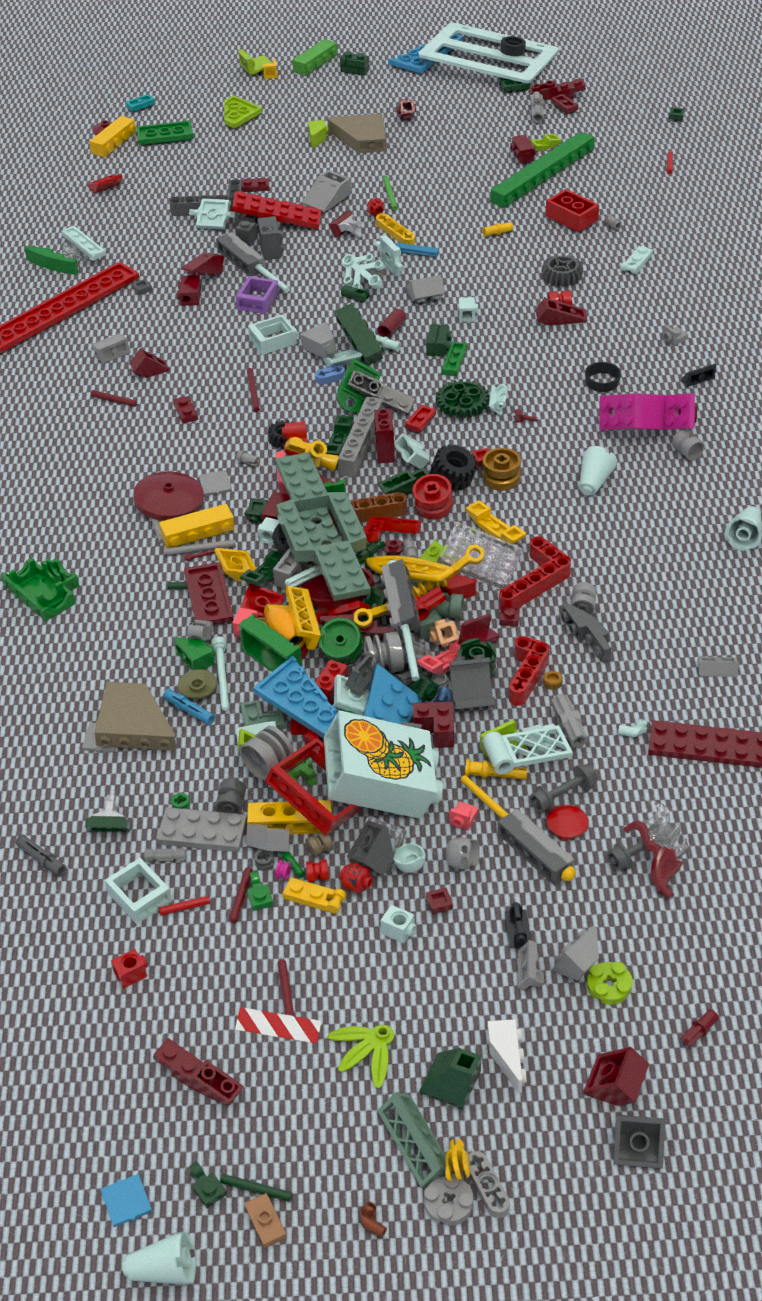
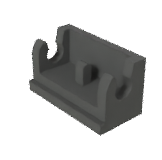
(361, 676)

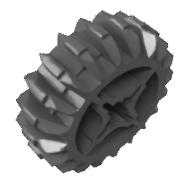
(562, 270)

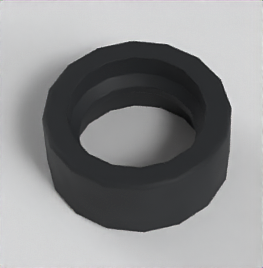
(513, 46)

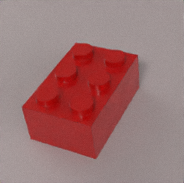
(572, 210)

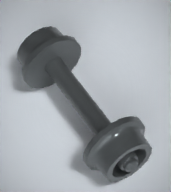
(543, 800)
(621, 857)

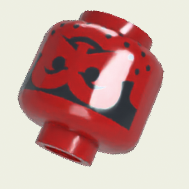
(355, 878)

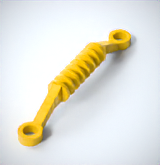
(421, 589)

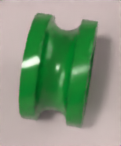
(180, 797)

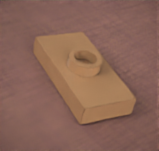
(265, 1220)

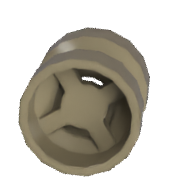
(319, 844)

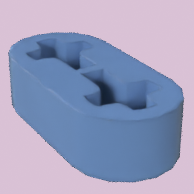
(330, 374)

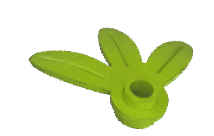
(371, 1041)

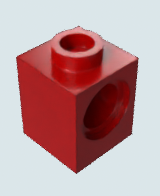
(129, 968)

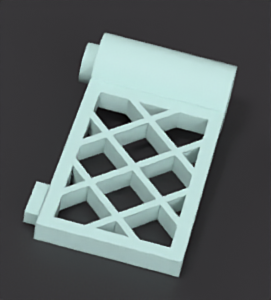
(503, 754)

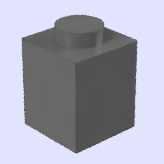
(246, 232)

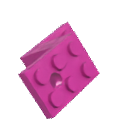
(647, 411)

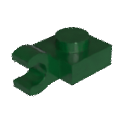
(208, 1187)

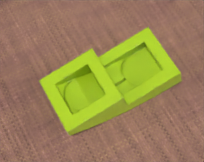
(548, 141)

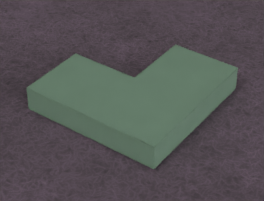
(253, 714)

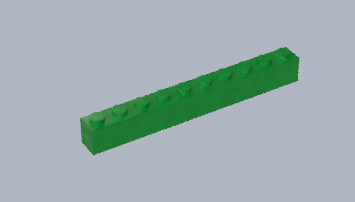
(542, 169)

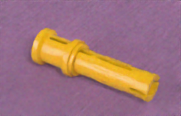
(485, 769)

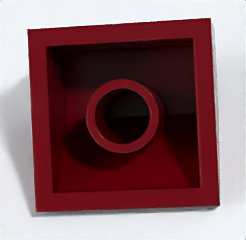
(617, 1077)

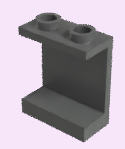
(471, 682)

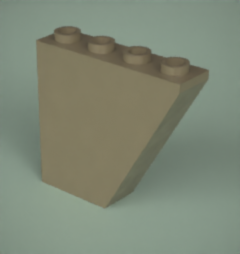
(360, 132)
(132, 719)

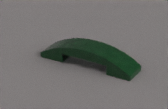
(342, 428)
(264, 573)

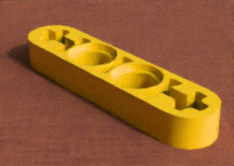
(395, 229)

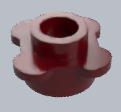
(393, 547)

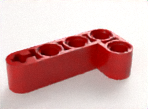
(534, 659)

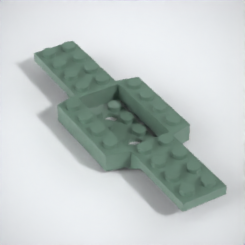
(312, 502)

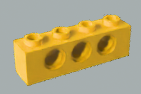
(282, 816)

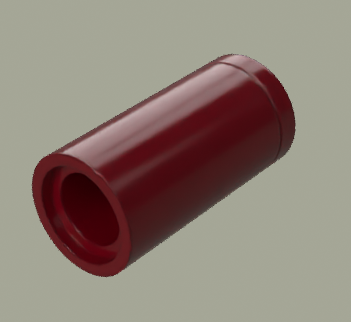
(391, 323)

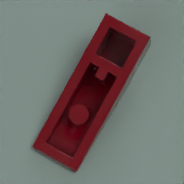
(558, 313)

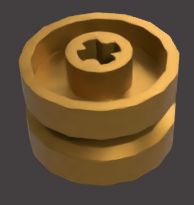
(501, 469)

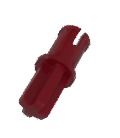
(699, 1028)

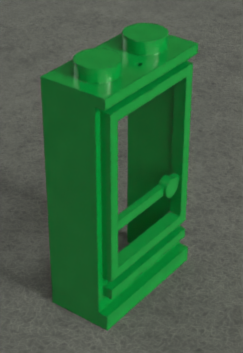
(266, 644)

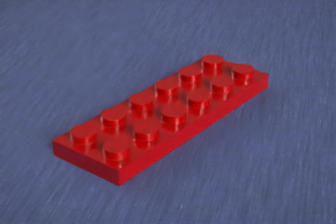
(283, 210)

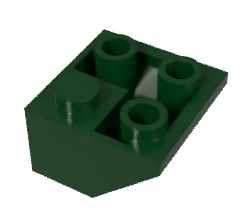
(452, 1076)

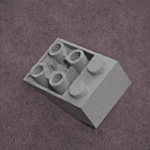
(328, 191)

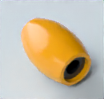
(282, 622)

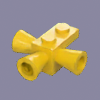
(317, 451)

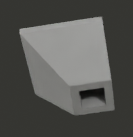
(579, 955)

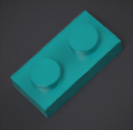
(140, 102)

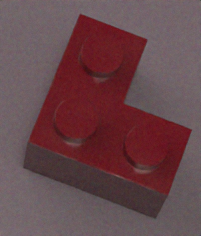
(437, 719)

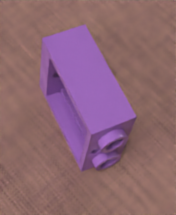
(261, 304)

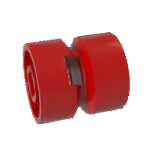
(564, 296)

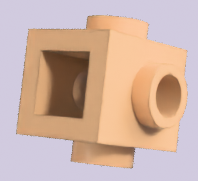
(449, 633)

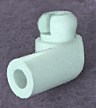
(634, 731)

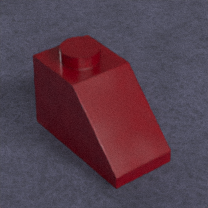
(147, 364)

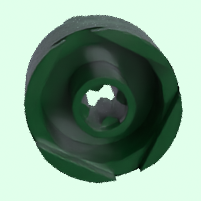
(476, 647)

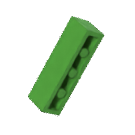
(315, 57)

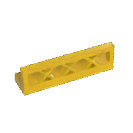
(303, 615)

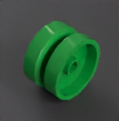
(341, 641)

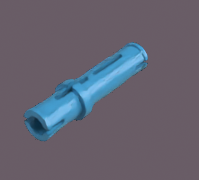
(173, 698)

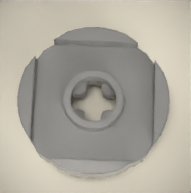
(447, 1213)

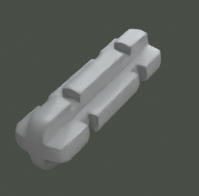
(165, 854)

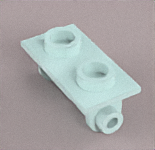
(498, 398)

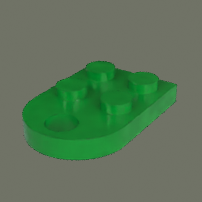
(345, 392)

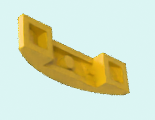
(493, 526)

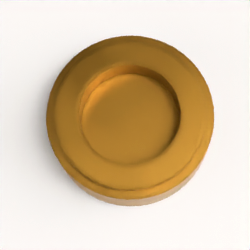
(552, 680)

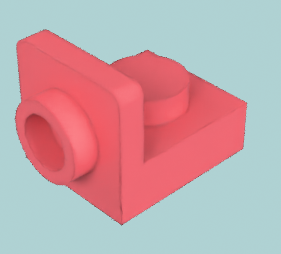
(463, 815)

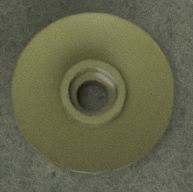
(197, 684)

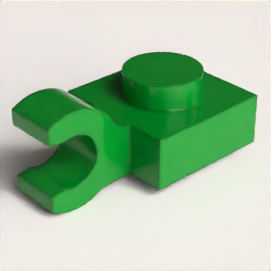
(259, 894)

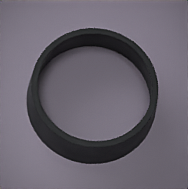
(602, 367)

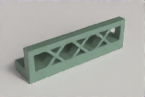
(419, 1131)

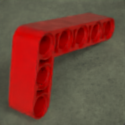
(553, 569)

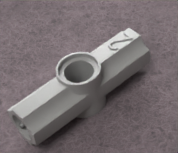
(537, 107)
(569, 720)

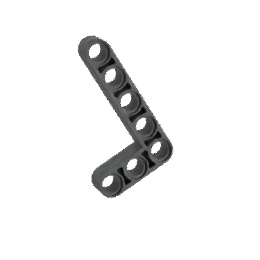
(182, 204)

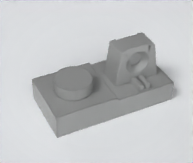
(527, 971)

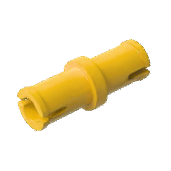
(497, 229)

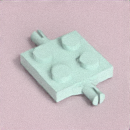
(213, 213)
(390, 255)

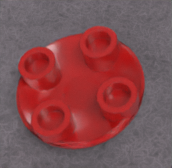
(567, 822)

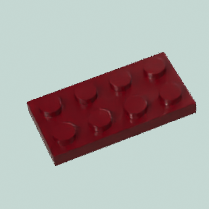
(208, 593)

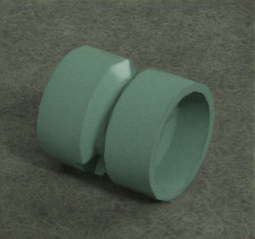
(452, 606)

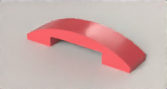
(440, 663)

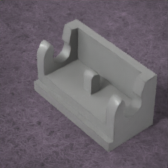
(111, 348)

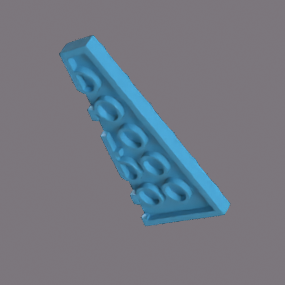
(414, 63)
(297, 696)
(389, 698)

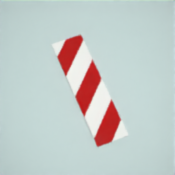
(278, 1025)

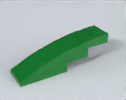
(48, 259)

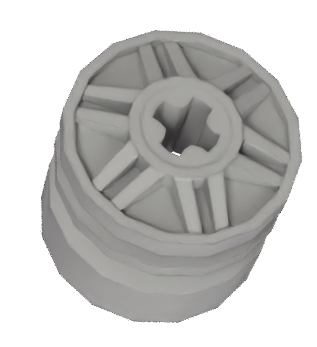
(387, 652)
(265, 751)

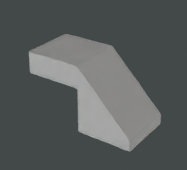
(267, 838)

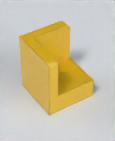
(270, 70)

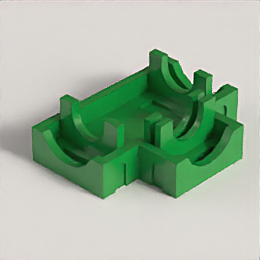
(43, 587)

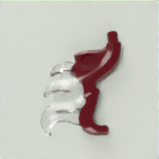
(664, 844)

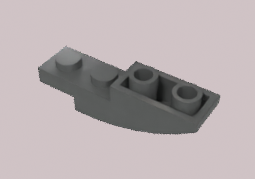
(374, 388)
(588, 629)

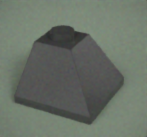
(373, 848)

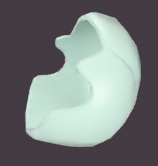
(409, 858)

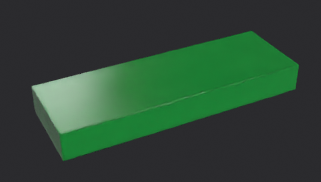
(454, 359)

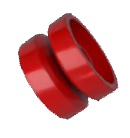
(433, 496)

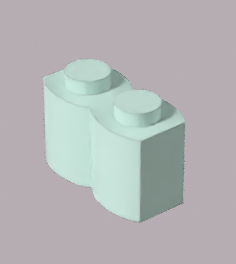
(412, 451)

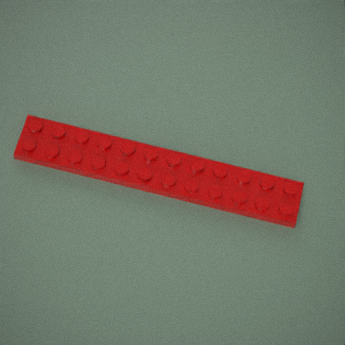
(65, 304)

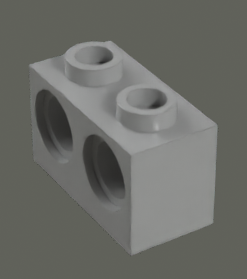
(287, 568)

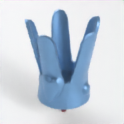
(444, 695)

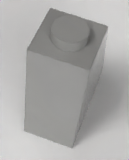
(319, 341)

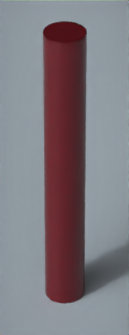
(114, 398)
(240, 895)
(285, 988)

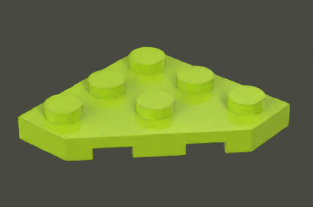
(239, 111)

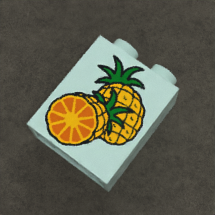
(381, 765)

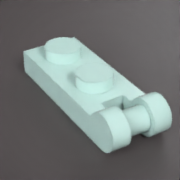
(637, 259)

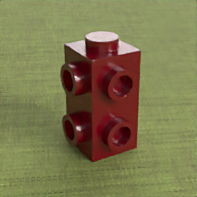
(522, 148)

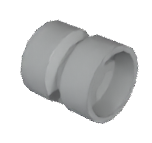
(688, 444)
(584, 597)

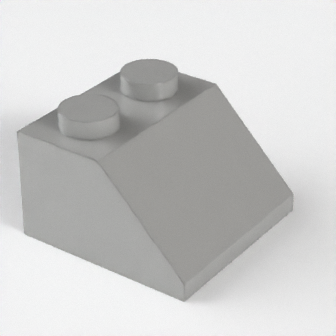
(425, 288)

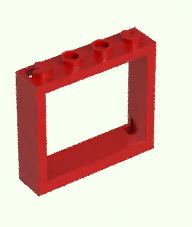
(302, 799)

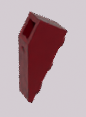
(205, 263)

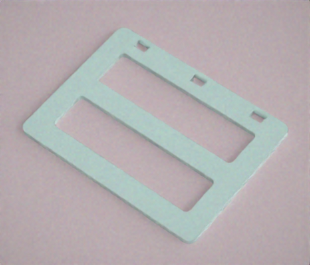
(444, 37)

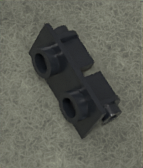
(517, 926)

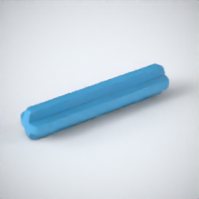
(419, 250)

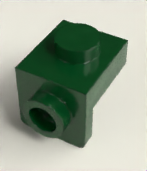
(255, 510)
(425, 687)

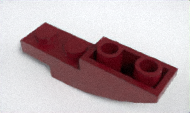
(551, 89)
(197, 1075)

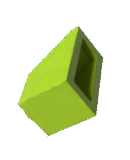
(317, 132)

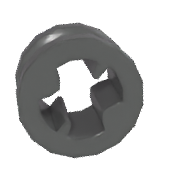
(263, 865)

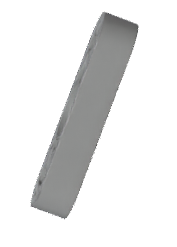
(487, 1194)

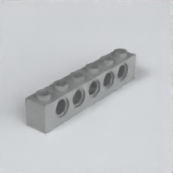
(359, 438)

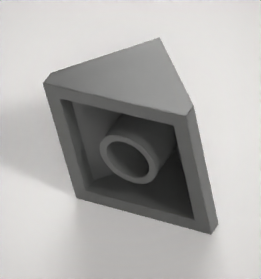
(639, 1141)

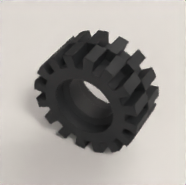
(275, 434)

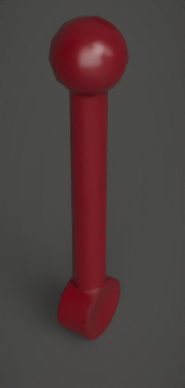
(188, 557)

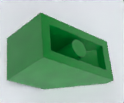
(194, 653)

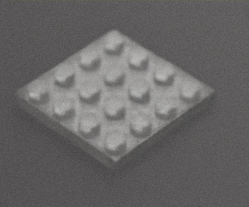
(498, 561)

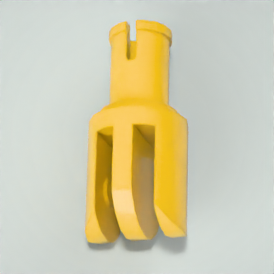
(456, 1160)

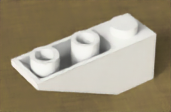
(504, 1049)

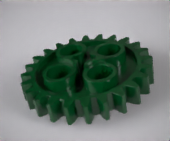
(462, 398)

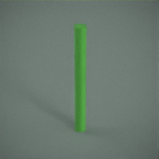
(390, 193)

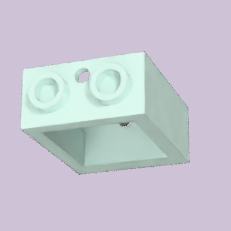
(266, 327)
(146, 905)

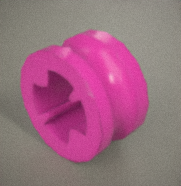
(283, 870)

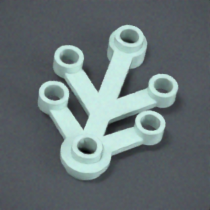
(350, 261)

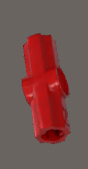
(428, 602)

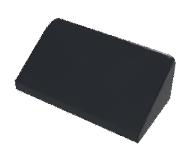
(699, 375)

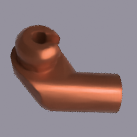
(369, 1222)

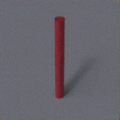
(253, 391)

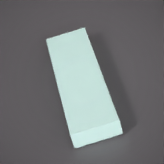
(83, 243)

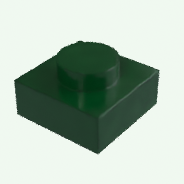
(676, 113)

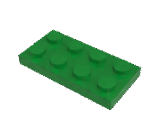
(165, 132)

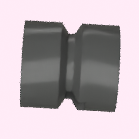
(230, 796)

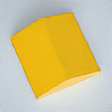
(234, 562)

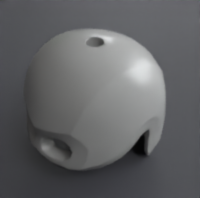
(462, 853)

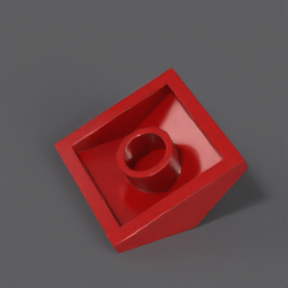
(105, 183)
(258, 597)

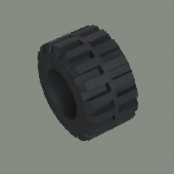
(456, 465)

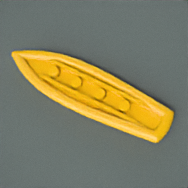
(418, 568)

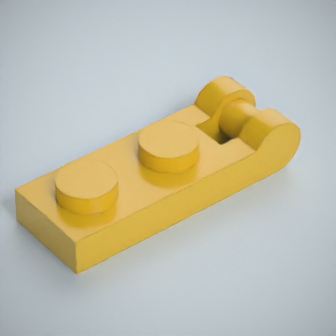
(314, 895)

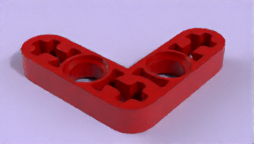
(378, 524)

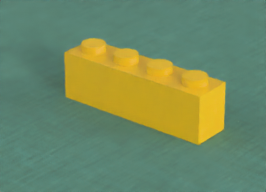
(112, 136)
(196, 526)

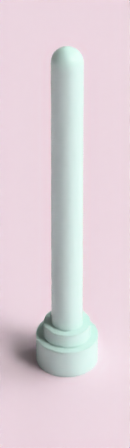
(219, 646)

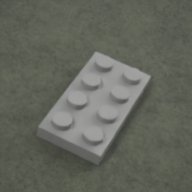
(202, 829)

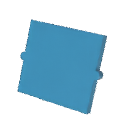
(126, 1200)

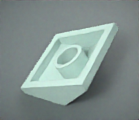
(342, 358)

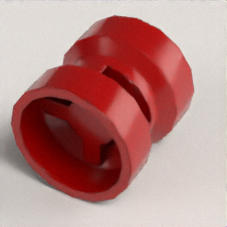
(317, 871)

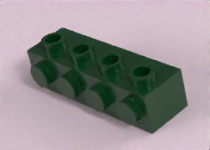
(358, 334)

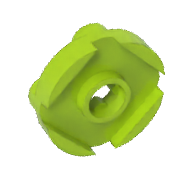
(609, 971)

